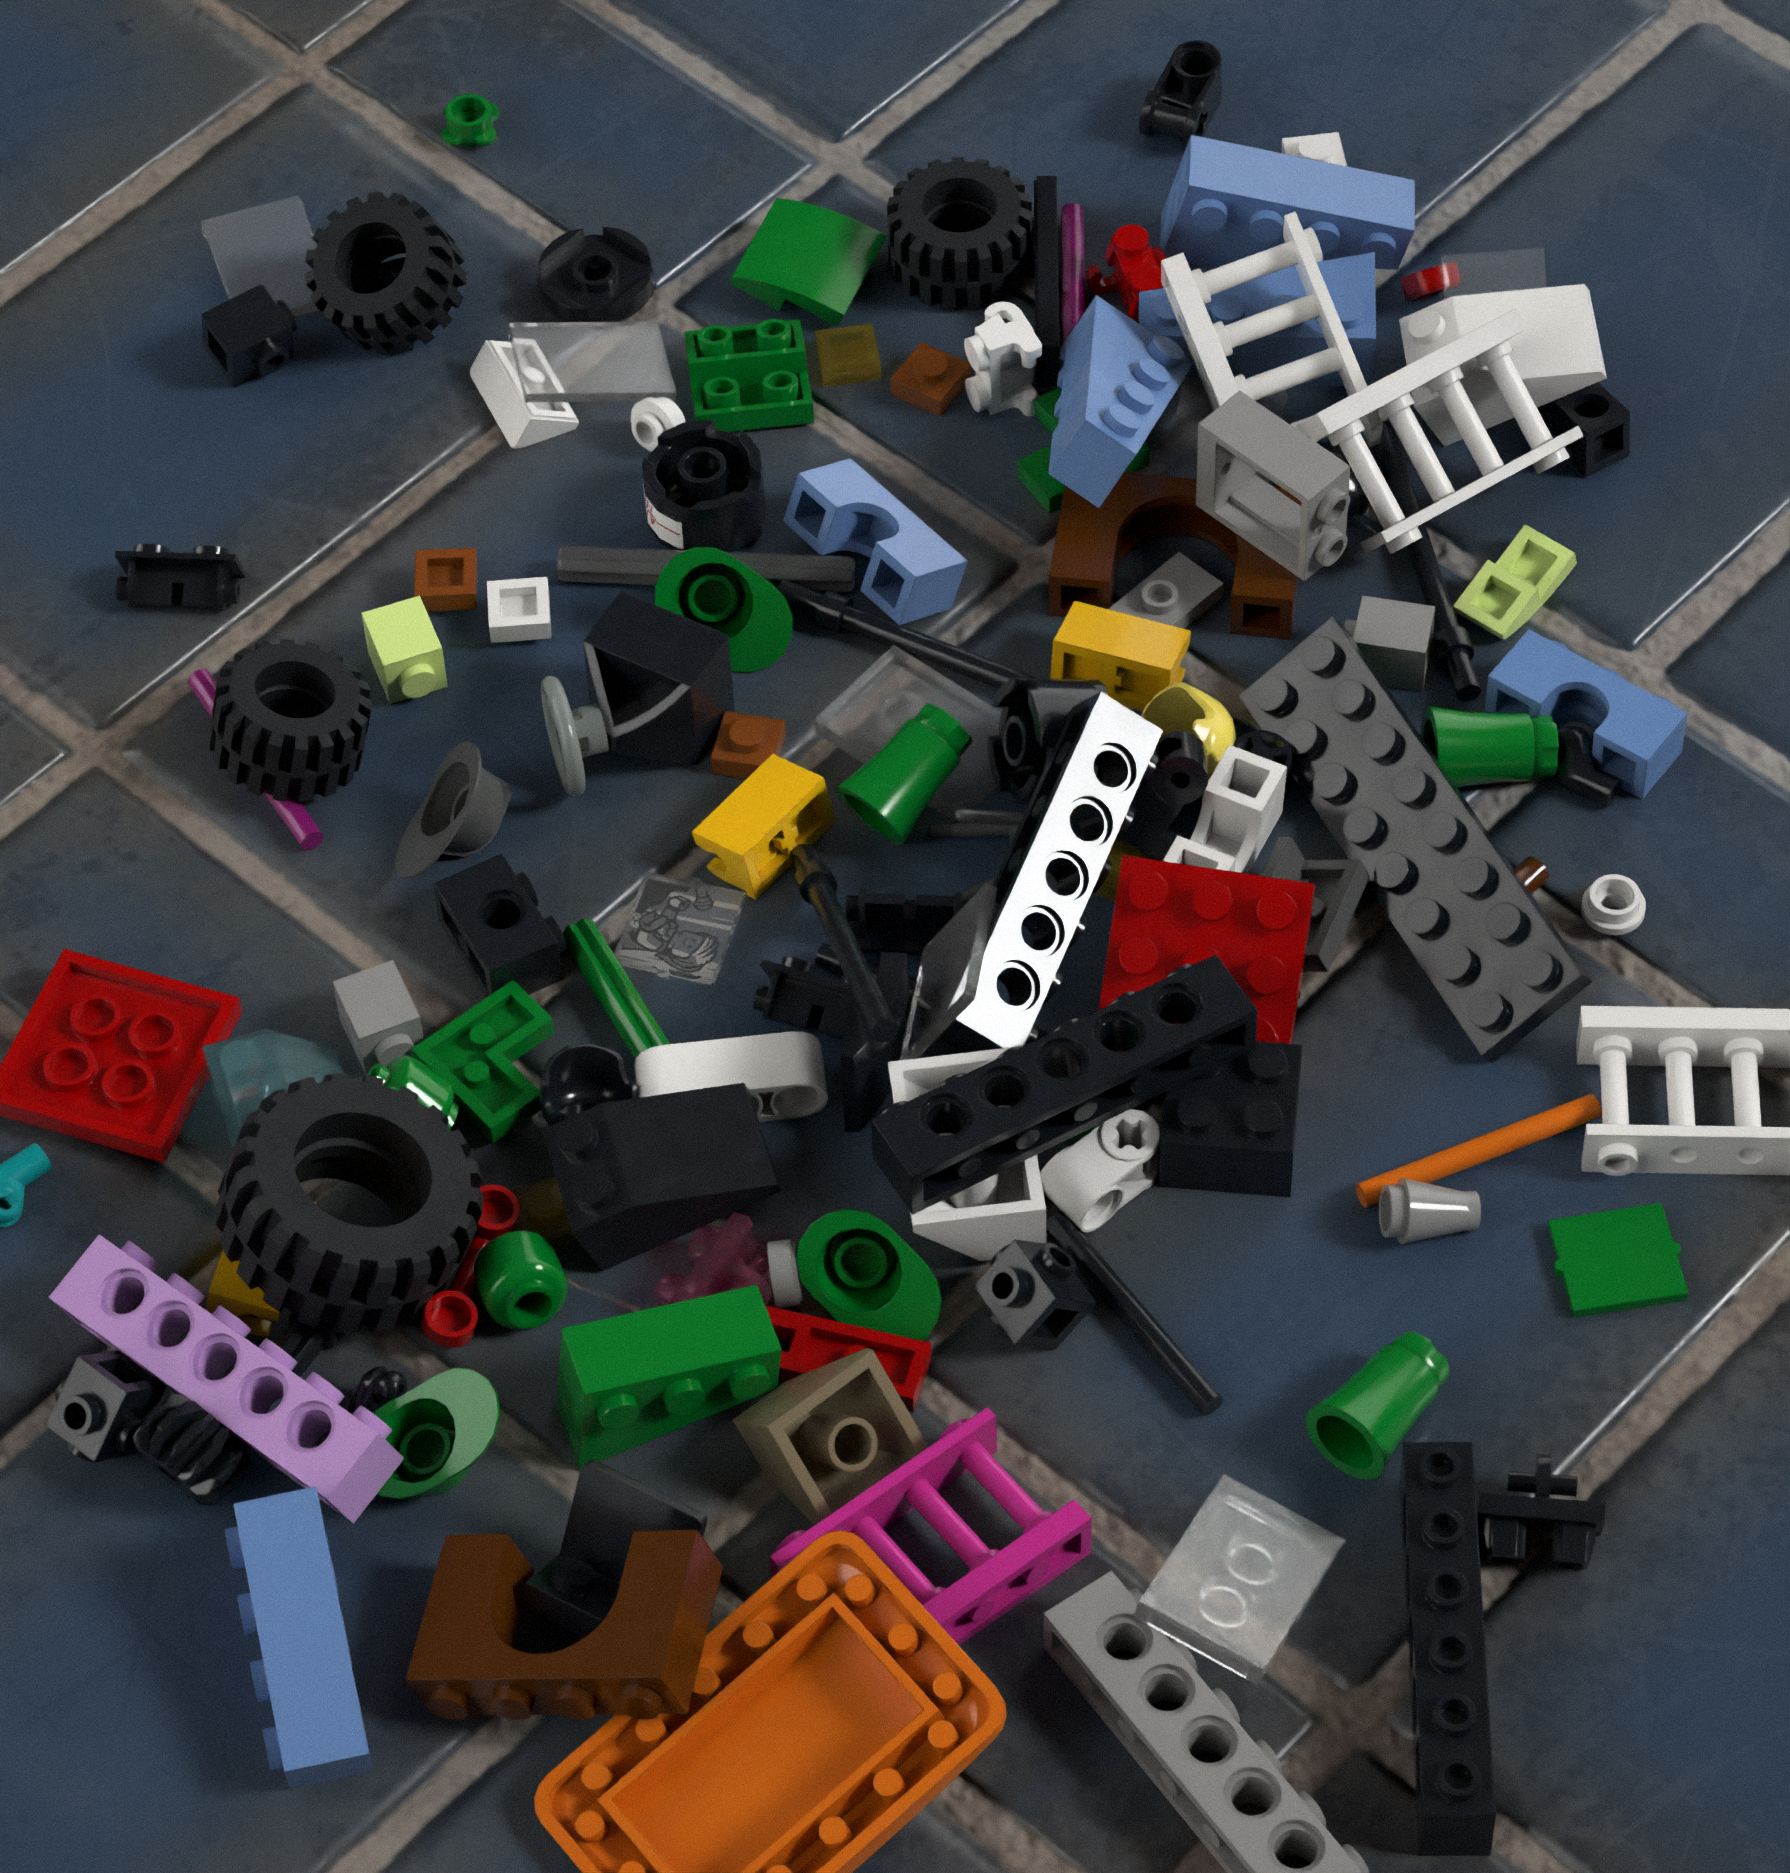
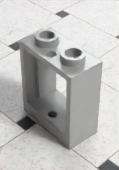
(1249, 438)

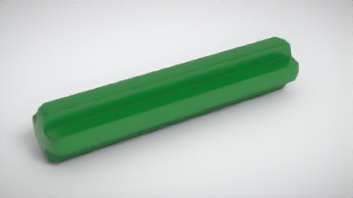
(613, 987)

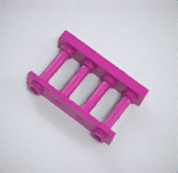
(996, 1576)

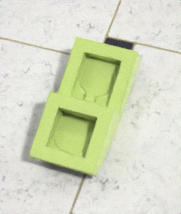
(1516, 585)

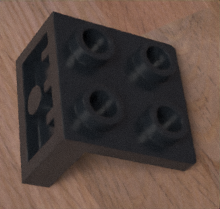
(587, 1573)

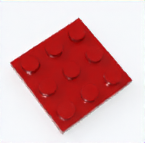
(1189, 912)
(113, 1055)

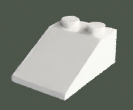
(1552, 356)

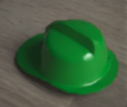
(731, 599)
(868, 1275)
(439, 1432)

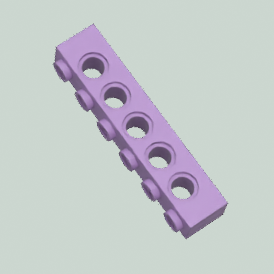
(344, 1468)

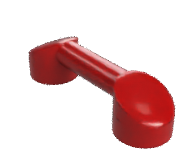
(451, 1314)

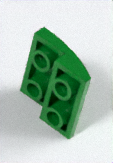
(808, 259)
(750, 375)

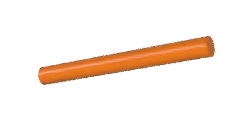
(1485, 1147)

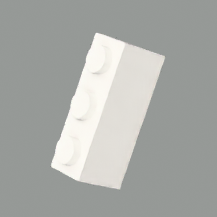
(992, 1211)

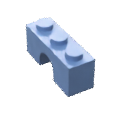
(847, 510)
(1634, 730)

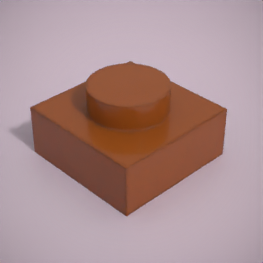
(930, 379)
(446, 578)
(746, 743)

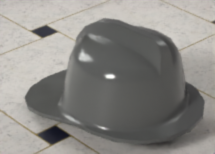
(457, 813)

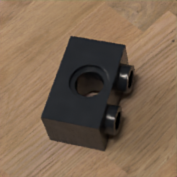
(499, 928)

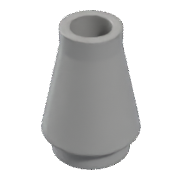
(1425, 1211)

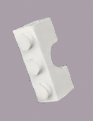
(1235, 814)

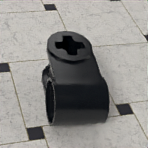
(1185, 93)

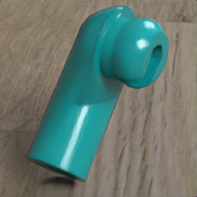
(15, 1176)

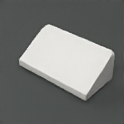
(500, 387)

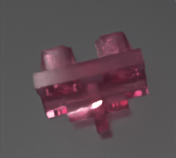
(722, 1262)

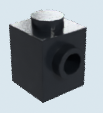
(249, 335)

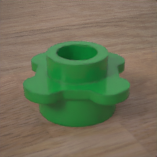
(470, 121)

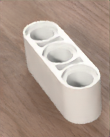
(778, 1068)

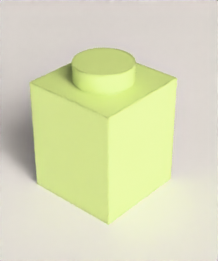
(404, 650)

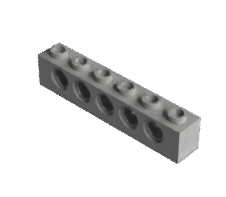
(1099, 1622)

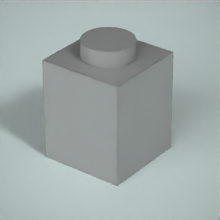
(1395, 639)
(378, 1015)

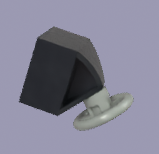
(652, 691)

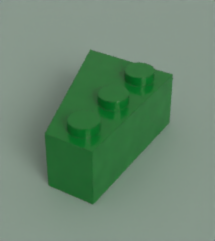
(662, 1370)

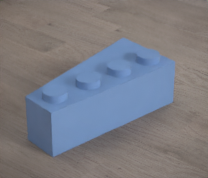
(1235, 199)
(1350, 286)
(1111, 397)
(301, 1638)

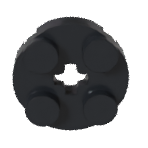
(611, 299)

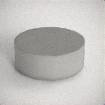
(784, 1273)

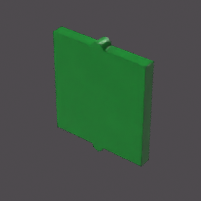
(1617, 1260)

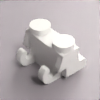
(1003, 361)

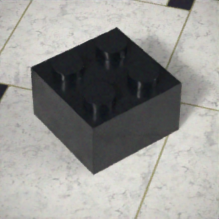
(1235, 1125)

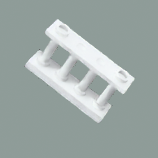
(1212, 343)
(1393, 401)
(1678, 1041)

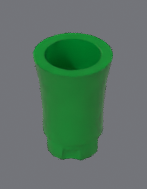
(1491, 746)
(906, 773)
(1377, 1406)

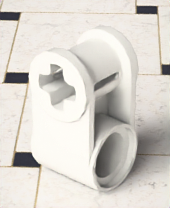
(1104, 1169)

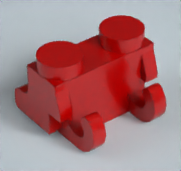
(1135, 268)

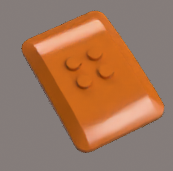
(805, 1739)

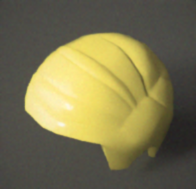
(1195, 712)

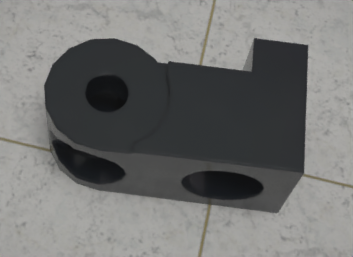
(1602, 422)
(1177, 780)

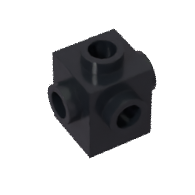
(1034, 1293)
(103, 1405)

